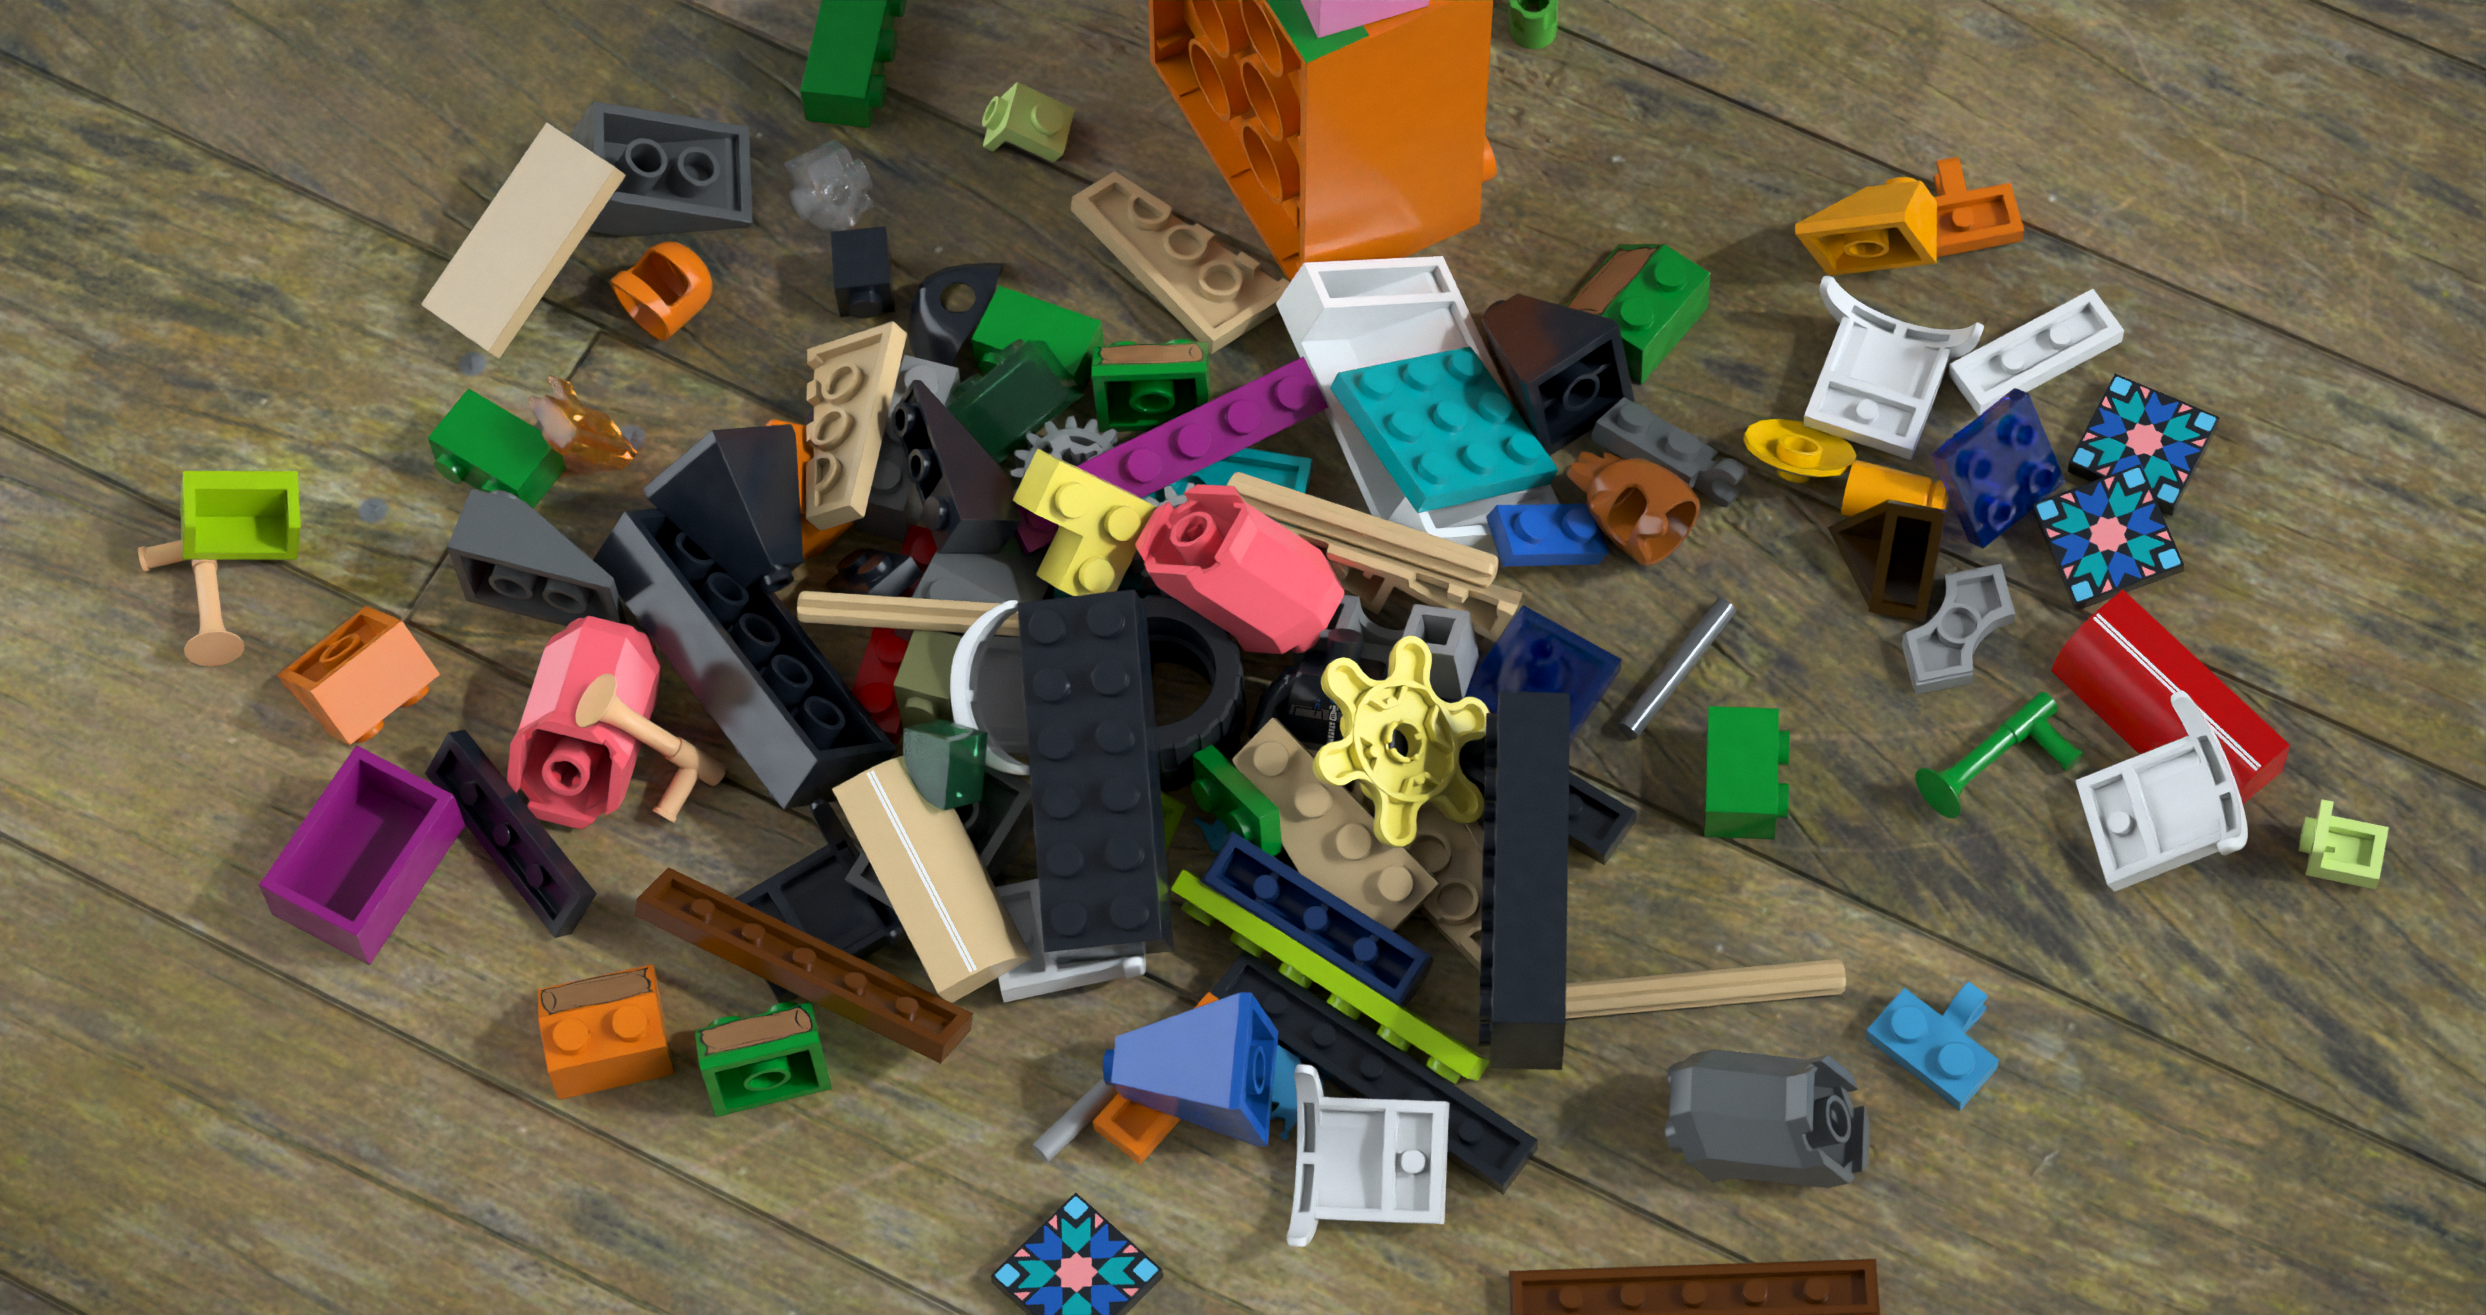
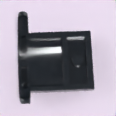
(821, 902)

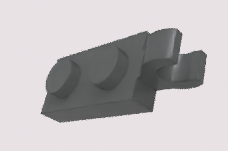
(1636, 432)

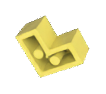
(1095, 523)

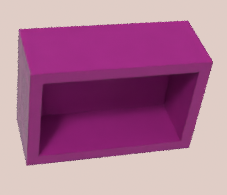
(362, 855)

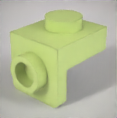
(1028, 121)
(2343, 848)

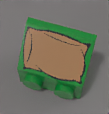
(1650, 296)
(1148, 383)
(762, 1058)

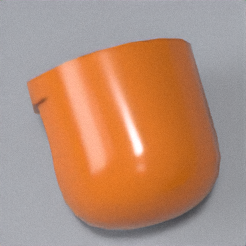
(664, 289)

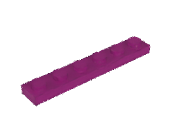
(1196, 440)

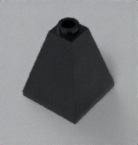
(1557, 365)
(739, 502)

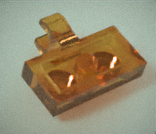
(580, 429)

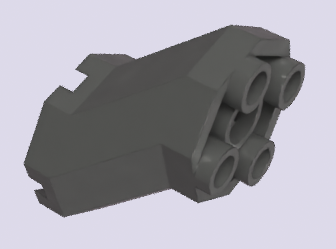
(1767, 1118)

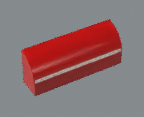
(2132, 666)

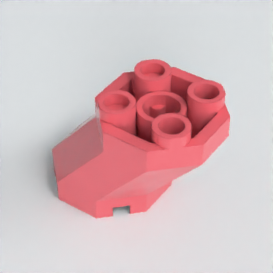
(1241, 570)
(571, 769)

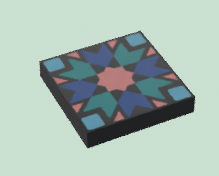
(2146, 429)
(2108, 537)
(1077, 1267)

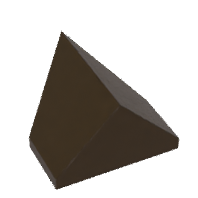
(1893, 555)

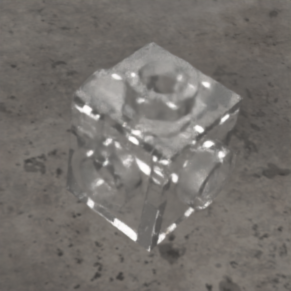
(829, 187)

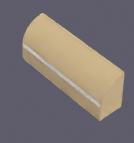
(932, 880)

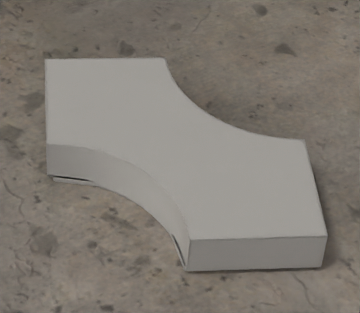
(1943, 648)

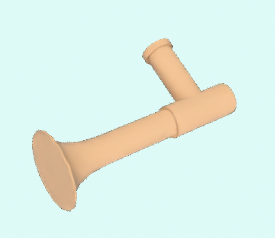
(213, 643)
(603, 705)

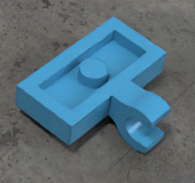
(1936, 1045)

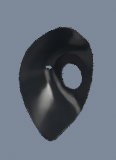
(937, 332)

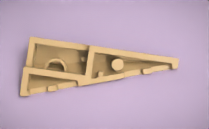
(1380, 578)

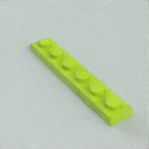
(1350, 996)

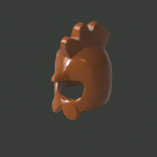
(1636, 504)

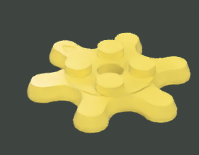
(1433, 734)

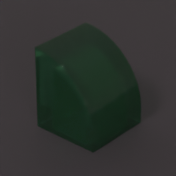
(946, 762)

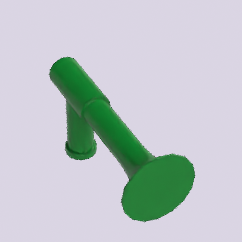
(1944, 787)

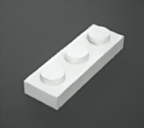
(2036, 351)

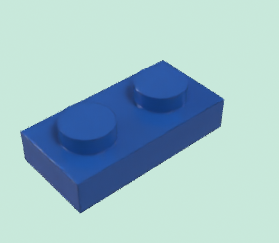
(1546, 535)

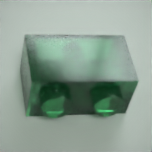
(1014, 397)

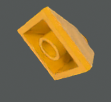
(1874, 229)

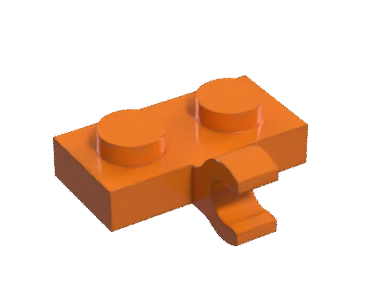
(1973, 217)

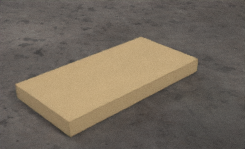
(523, 240)

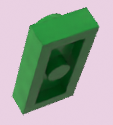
(1235, 800)

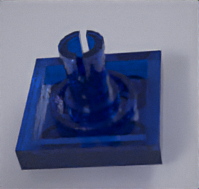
(1998, 467)
(1545, 658)

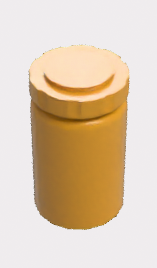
(1874, 484)

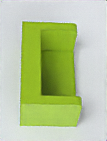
(240, 515)

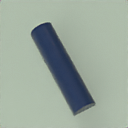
(1318, 920)

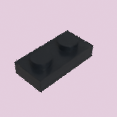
(874, 573)

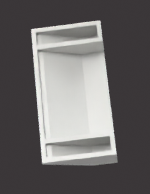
(1380, 314)

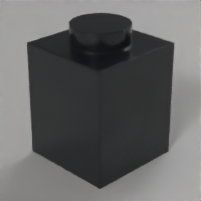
(862, 272)

